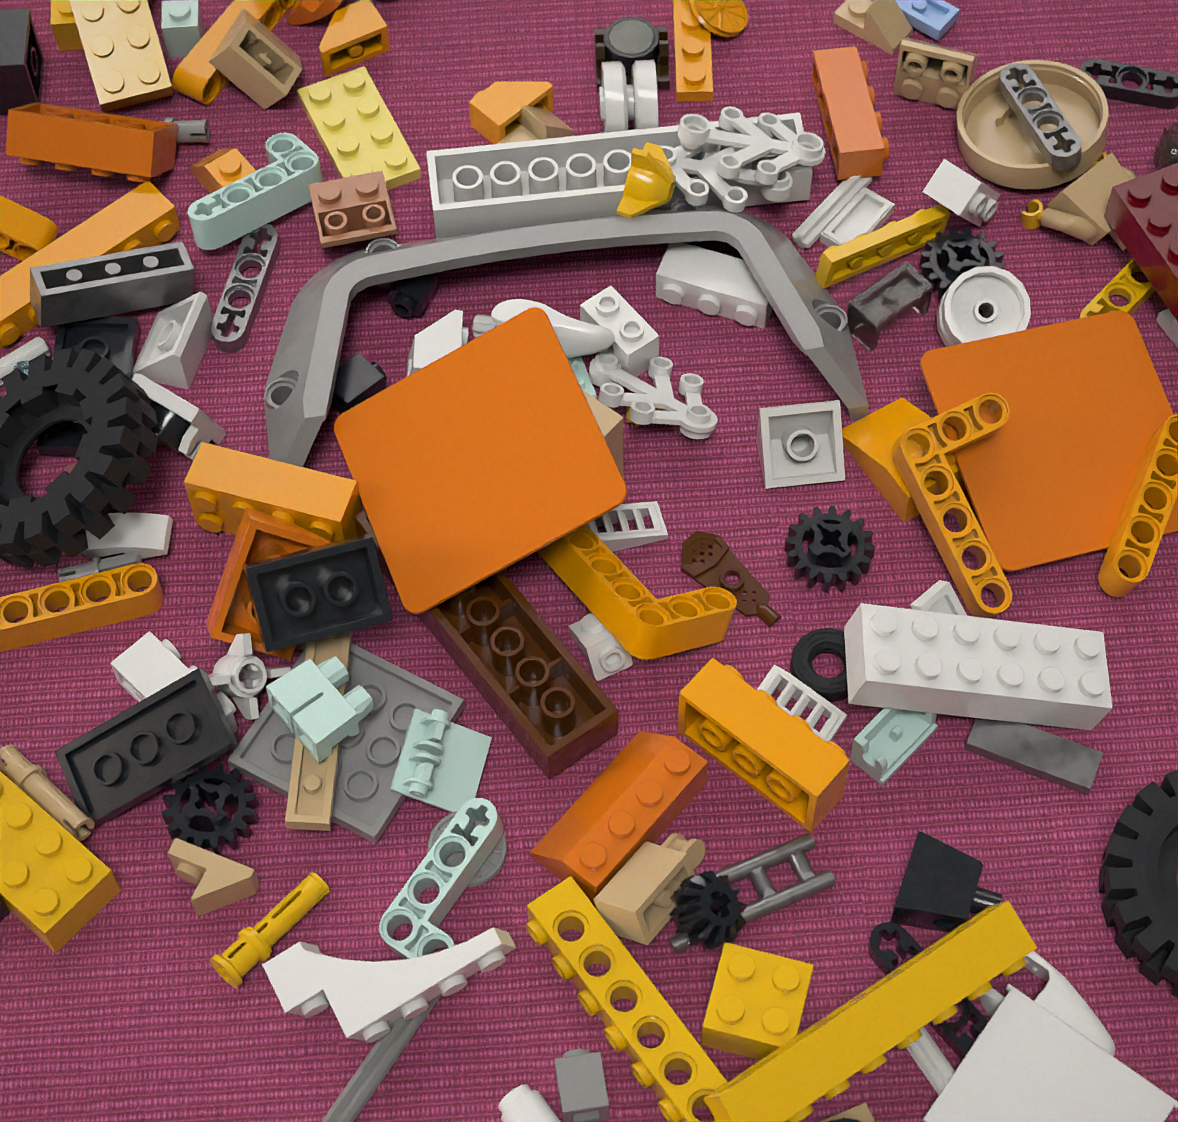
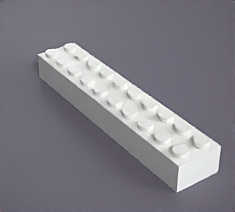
(562, 179)

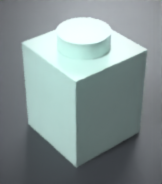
(181, 26)

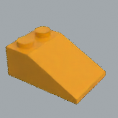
(871, 447)

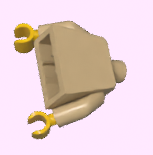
(1082, 205)

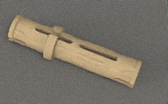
(34, 782)

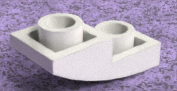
(133, 532)

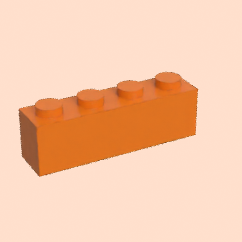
(849, 113)

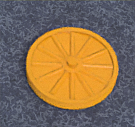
(721, 17)

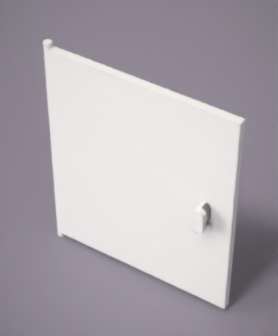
(1043, 1071)

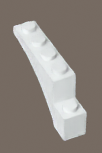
(376, 994)

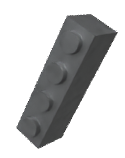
(110, 284)

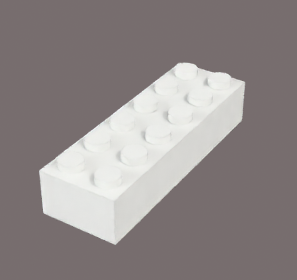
(976, 667)

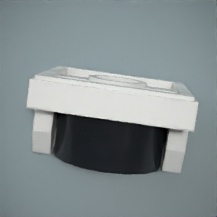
(179, 422)

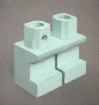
(315, 709)

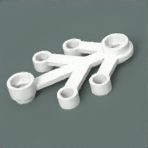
(795, 149)
(706, 169)
(694, 418)

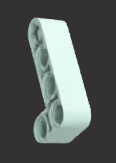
(258, 196)
(449, 880)

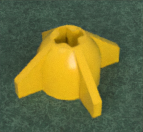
(647, 183)

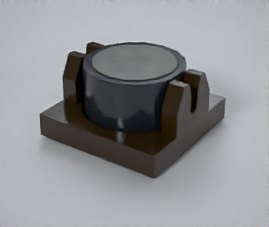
(630, 41)

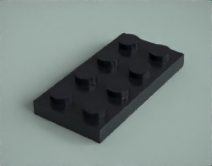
(110, 338)
(146, 747)

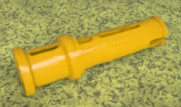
(256, 942)

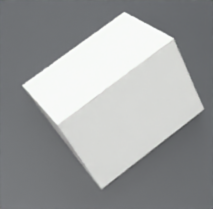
(176, 342)
(800, 444)

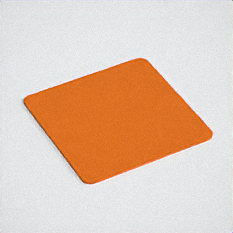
(1073, 438)
(478, 460)

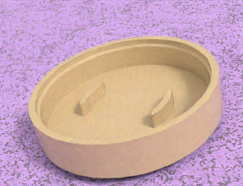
(999, 145)

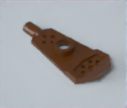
(717, 565)

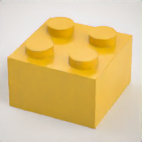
(755, 1002)

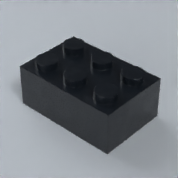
(317, 592)

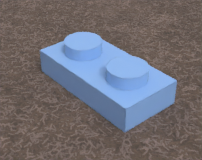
(929, 16)

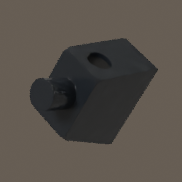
(940, 887)

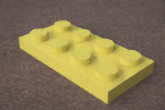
(358, 128)

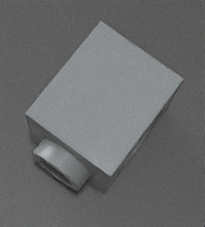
(581, 1086)

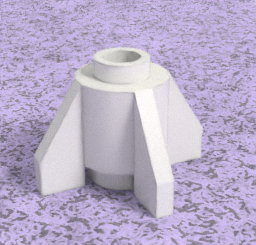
(243, 675)

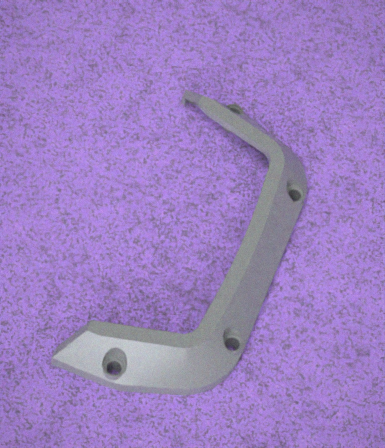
(314, 331)

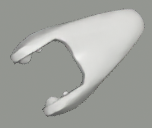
(575, 336)
(1059, 999)

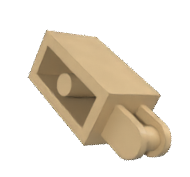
(638, 896)

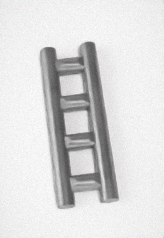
(770, 900)

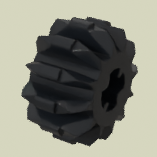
(708, 910)

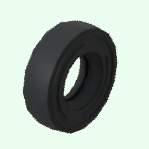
(804, 652)

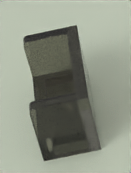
(886, 302)

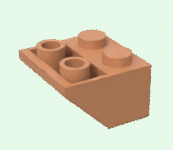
(352, 209)

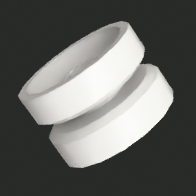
(628, 102)
(984, 288)

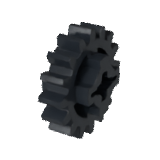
(955, 254)
(829, 548)
(221, 792)

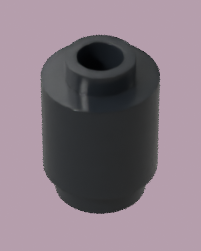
(411, 295)

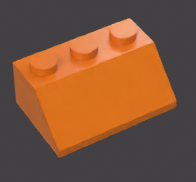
(257, 539)

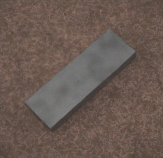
(1035, 752)

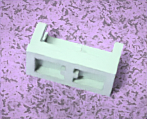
(891, 741)

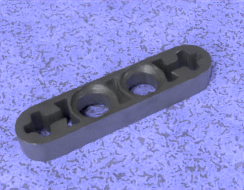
(1044, 114)
(241, 286)

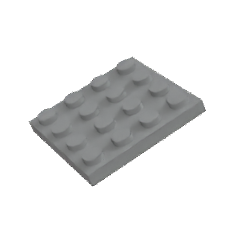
(365, 760)

